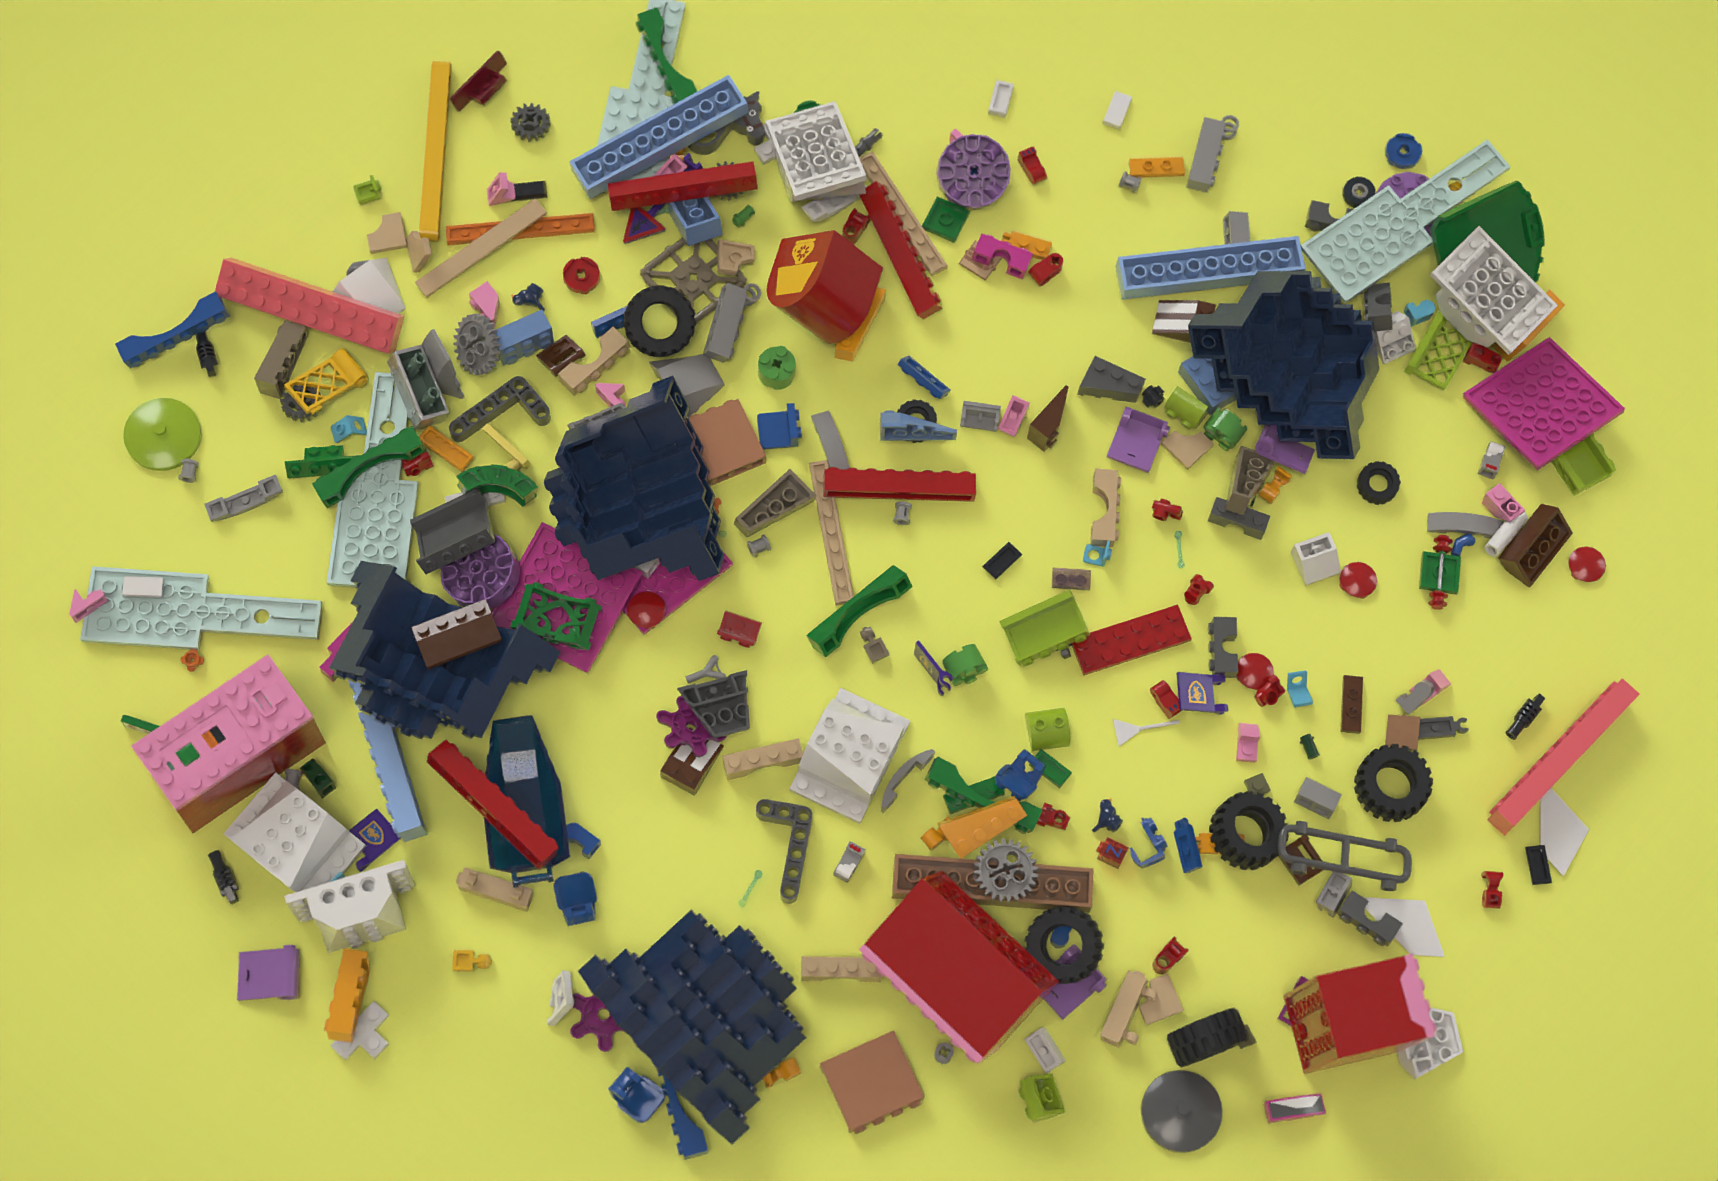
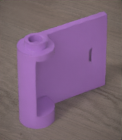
(1137, 439)
(1283, 452)
(269, 974)
(1073, 994)

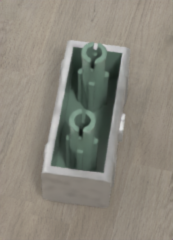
(418, 387)

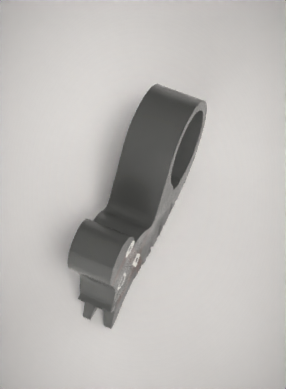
(746, 125)

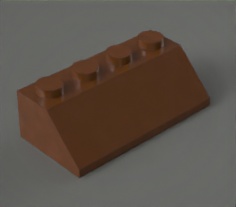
(1536, 544)
(456, 634)

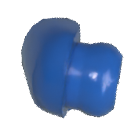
(1466, 539)

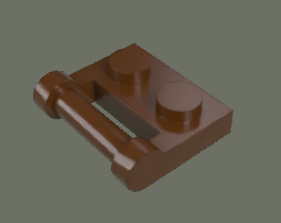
(557, 352)
(1292, 849)

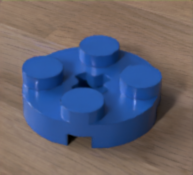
(1400, 160)

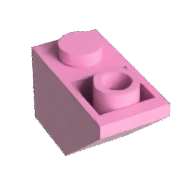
(485, 301)
(1502, 504)

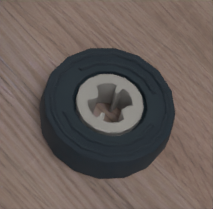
(1354, 184)

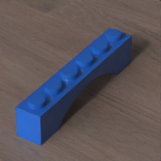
(206, 313)
(690, 1136)

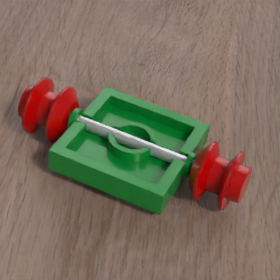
(1440, 572)

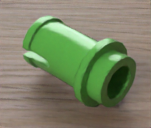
(740, 218)

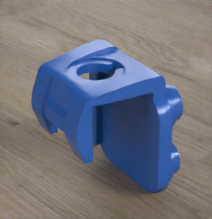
(1017, 779)
(1158, 842)
(576, 897)
(636, 1095)

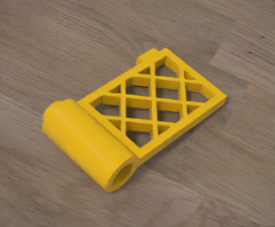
(346, 370)

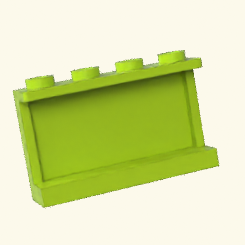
(1584, 465)
(1045, 628)

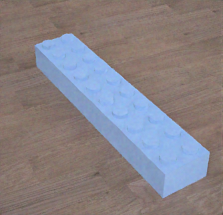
(659, 136)
(1205, 267)
(393, 774)

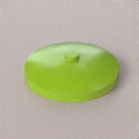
(162, 434)

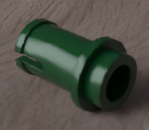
(1309, 746)

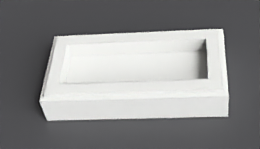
(1000, 98)
(1117, 110)
(143, 587)

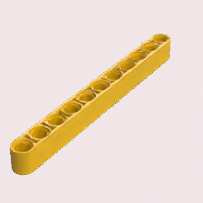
(435, 150)

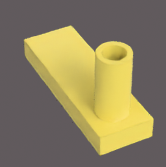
(518, 459)

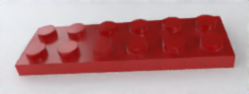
(1131, 640)

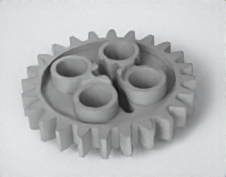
(477, 344)
(1012, 887)

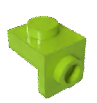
(367, 190)

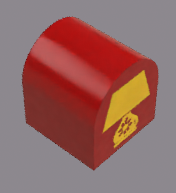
(823, 284)

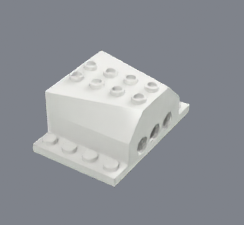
(816, 154)
(1489, 294)
(848, 755)
(293, 836)
(356, 906)

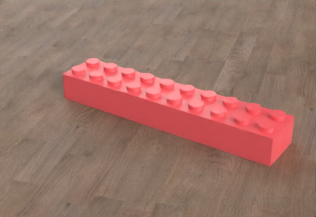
(309, 305)
(1561, 755)

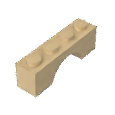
(577, 377)
(1105, 486)
(747, 761)
(838, 968)

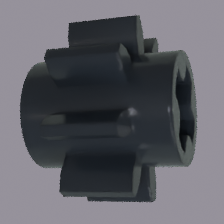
(1153, 396)

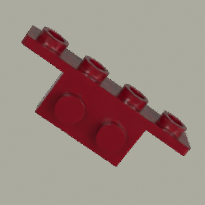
(481, 83)

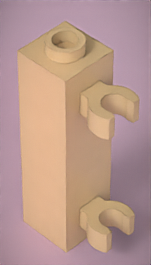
(494, 889)
(1124, 1008)

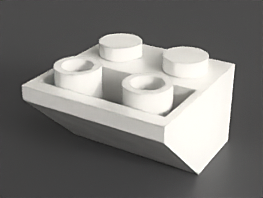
(1395, 342)
(1316, 558)

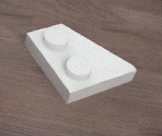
(561, 997)

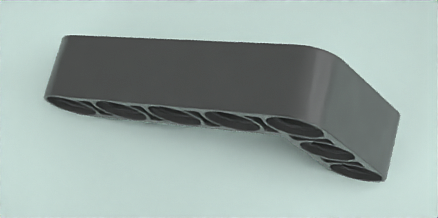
(499, 407)
(794, 844)

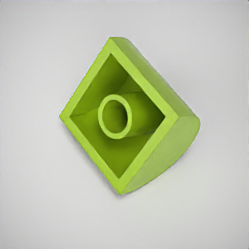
(1186, 408)
(1048, 729)
(1041, 1097)

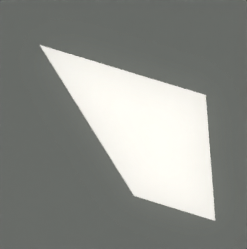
(1560, 831)
(1417, 931)

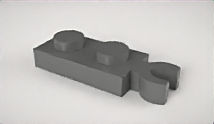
(1441, 727)

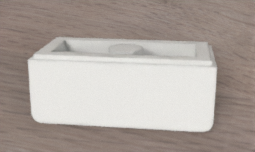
(1045, 1050)

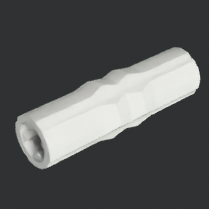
(1504, 535)

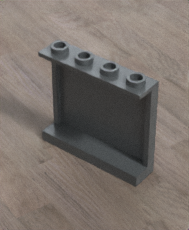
(453, 530)

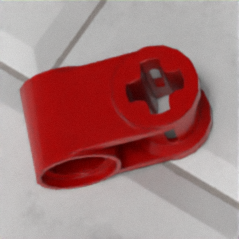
(855, 224)
(1044, 270)
(1171, 953)

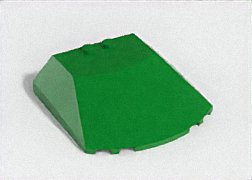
(1505, 216)

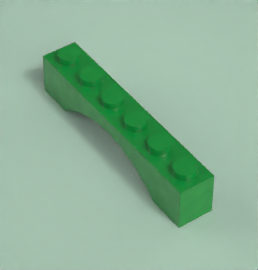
(652, 27)
(334, 486)
(886, 587)
(946, 776)

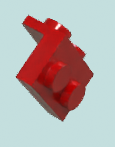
(739, 628)

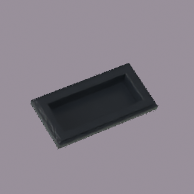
(530, 190)
(1002, 560)
(1538, 865)

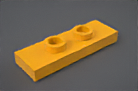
(1157, 167)
(446, 448)

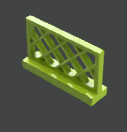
(1426, 345)

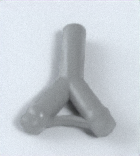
(707, 671)

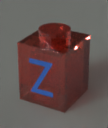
(1111, 852)

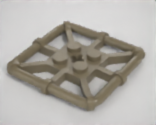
(681, 274)

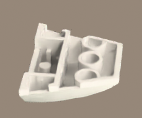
(373, 285)
(1436, 1050)

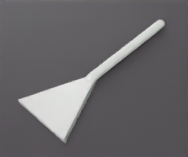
(1125, 731)

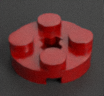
(580, 265)

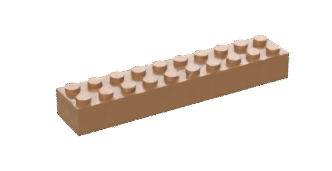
(1054, 886)

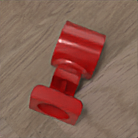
(1492, 896)

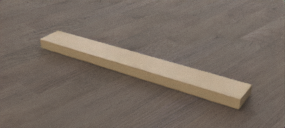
(481, 248)
(927, 251)
(831, 536)

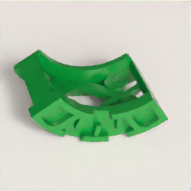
(498, 480)
(573, 638)

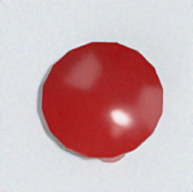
(1587, 564)
(1358, 579)
(646, 609)
(1254, 670)

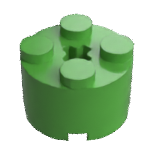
(776, 358)
(1224, 428)
(965, 664)

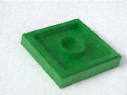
(945, 219)

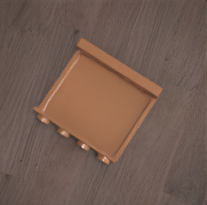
(727, 441)
(872, 1082)

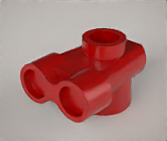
(416, 465)
(1163, 509)
(1197, 589)
(1269, 692)
(1049, 815)

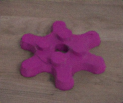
(680, 733)
(591, 1022)

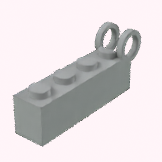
(1207, 150)
(726, 320)

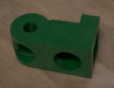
(318, 778)

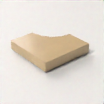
(389, 234)
(418, 250)
(733, 255)
(1187, 449)
(1166, 1003)

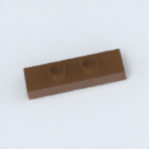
(1351, 704)

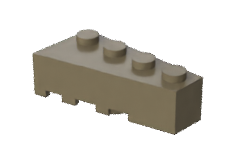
(281, 359)
(1247, 478)
(778, 501)

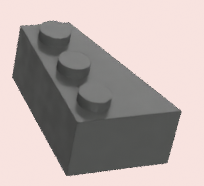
(1111, 381)

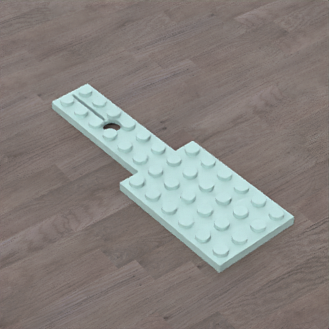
(646, 89)
(1390, 229)
(378, 506)
(187, 611)

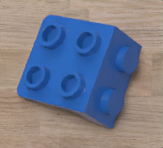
(779, 428)

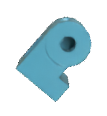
(1419, 313)

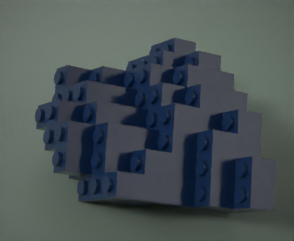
(1290, 361)
(637, 489)
(393, 675)
(703, 1014)

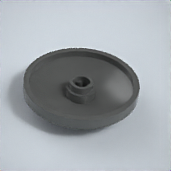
(1181, 1111)

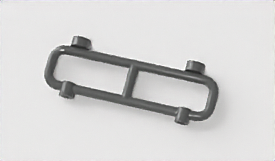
(1300, 864)

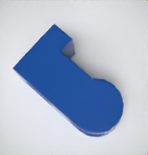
(583, 838)
(1060, 937)

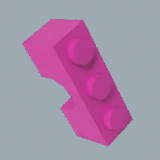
(1016, 258)

